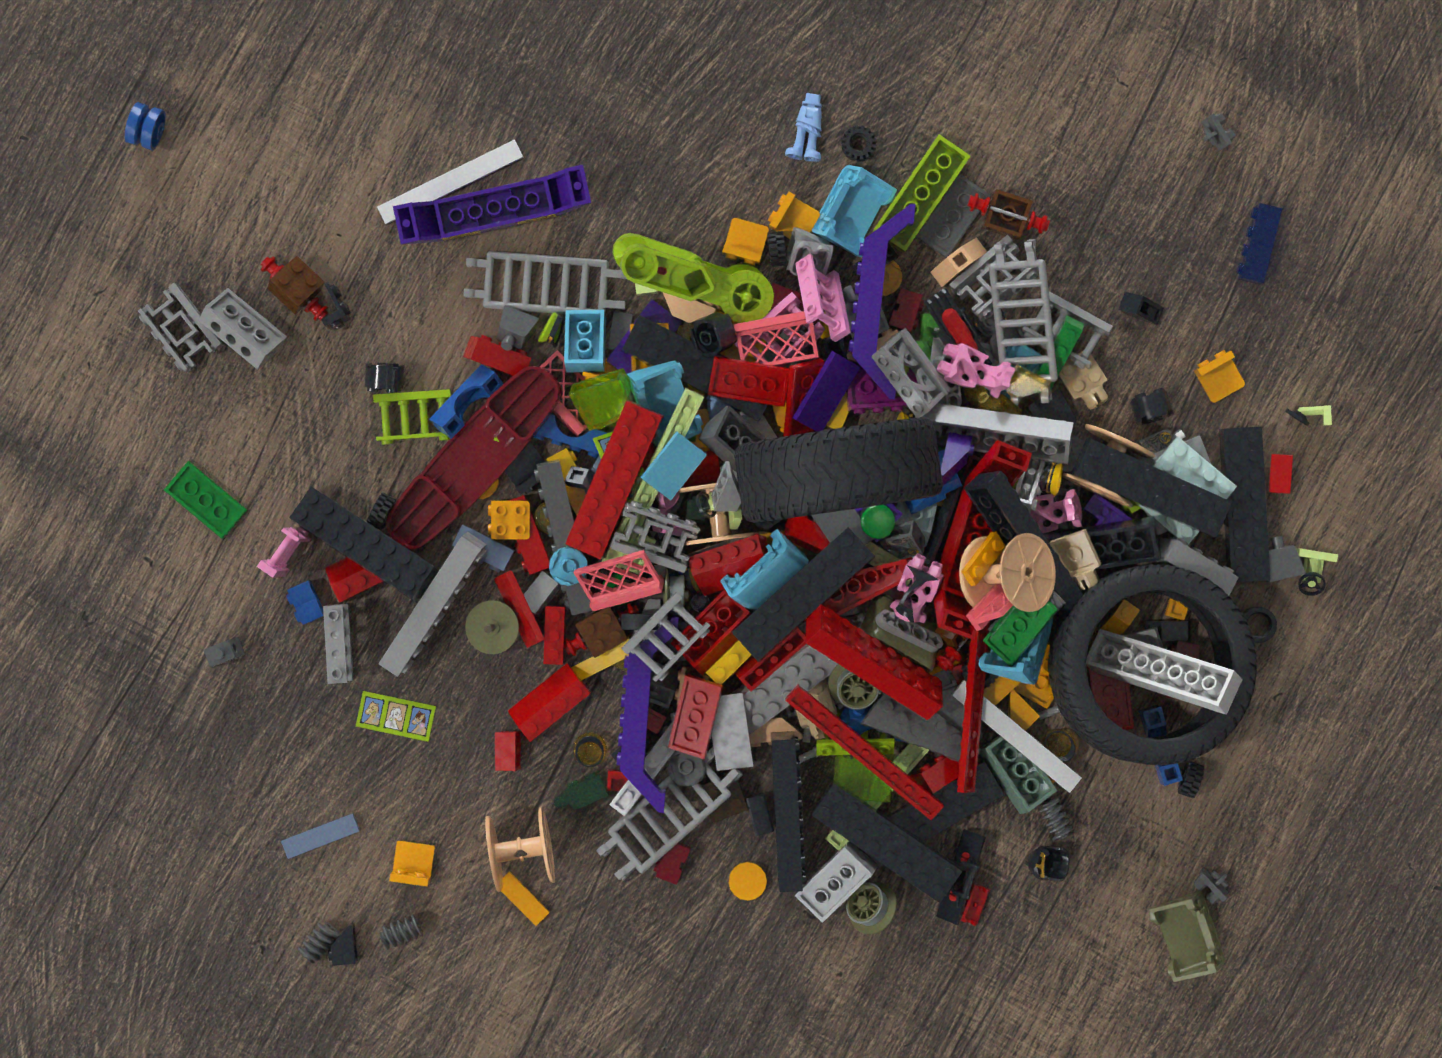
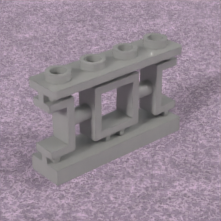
(980, 272)
(191, 319)
(651, 549)

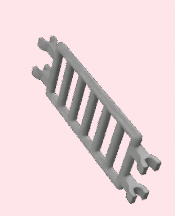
(547, 260)
(1044, 301)
(683, 830)

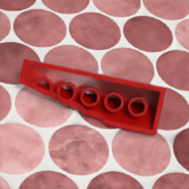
(867, 585)

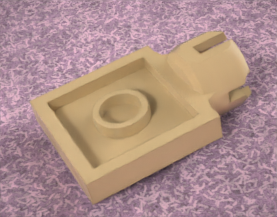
(1084, 383)
(1078, 557)
(822, 694)

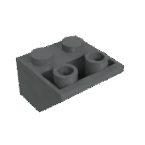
(663, 691)

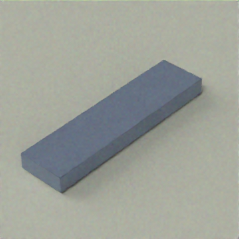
(320, 835)

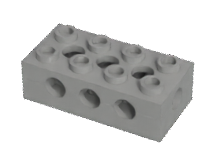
(242, 328)
(836, 881)

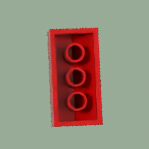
(725, 560)
(350, 579)
(723, 617)
(548, 702)

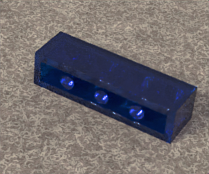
(1259, 243)

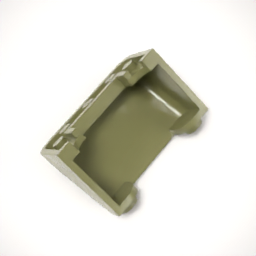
(915, 654)
(1189, 936)

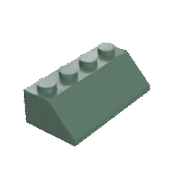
(1017, 775)

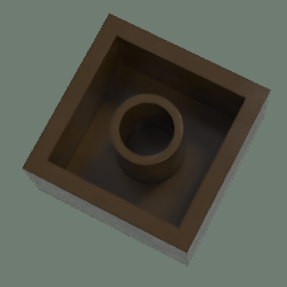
(733, 805)

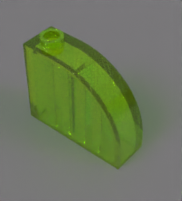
(601, 398)
(860, 780)

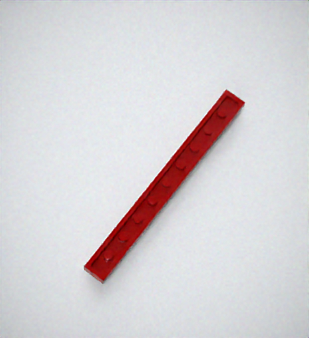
(972, 714)
(864, 752)

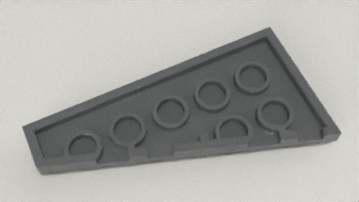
(904, 724)

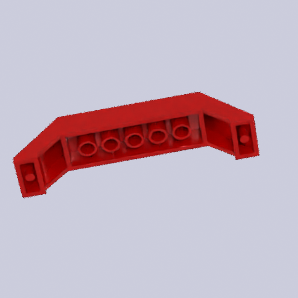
(968, 525)

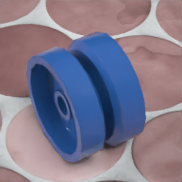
(145, 126)

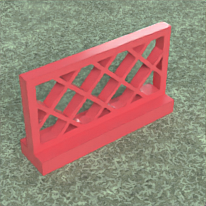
(772, 324)
(560, 410)
(625, 591)
(990, 607)

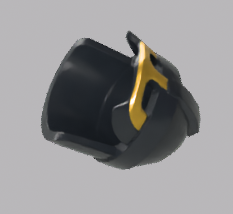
(1049, 863)

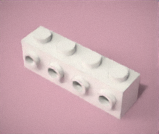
(1028, 484)

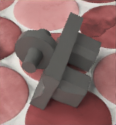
(1216, 133)
(1215, 882)

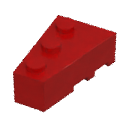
(494, 356)
(937, 774)

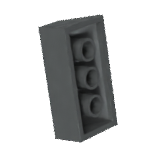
(726, 433)

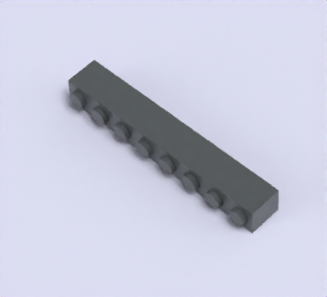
(561, 523)

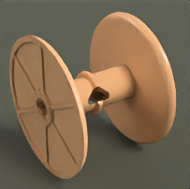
(1115, 442)
(719, 523)
(1022, 569)
(507, 850)

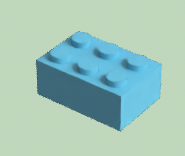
(585, 341)

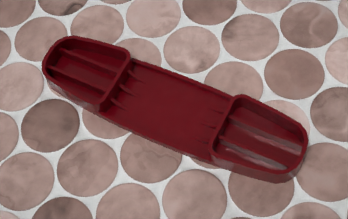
(473, 458)

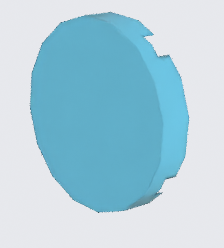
(564, 563)

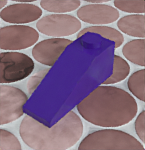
(955, 455)

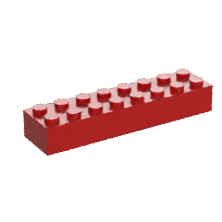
(614, 479)
(874, 662)

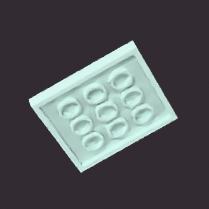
(1188, 465)

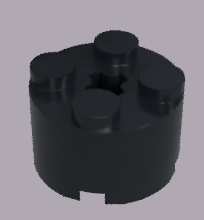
(713, 334)
(384, 376)
(1151, 407)

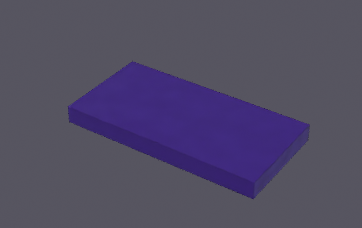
(656, 314)
(826, 392)

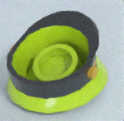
(552, 330)

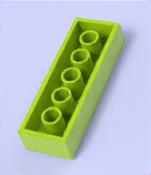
(925, 188)

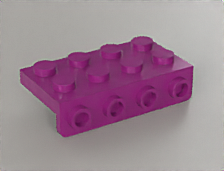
(866, 395)

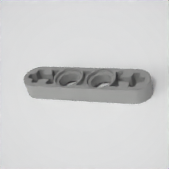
(928, 640)

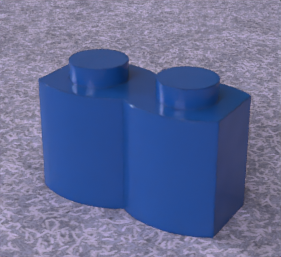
(306, 602)

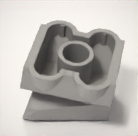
(806, 243)

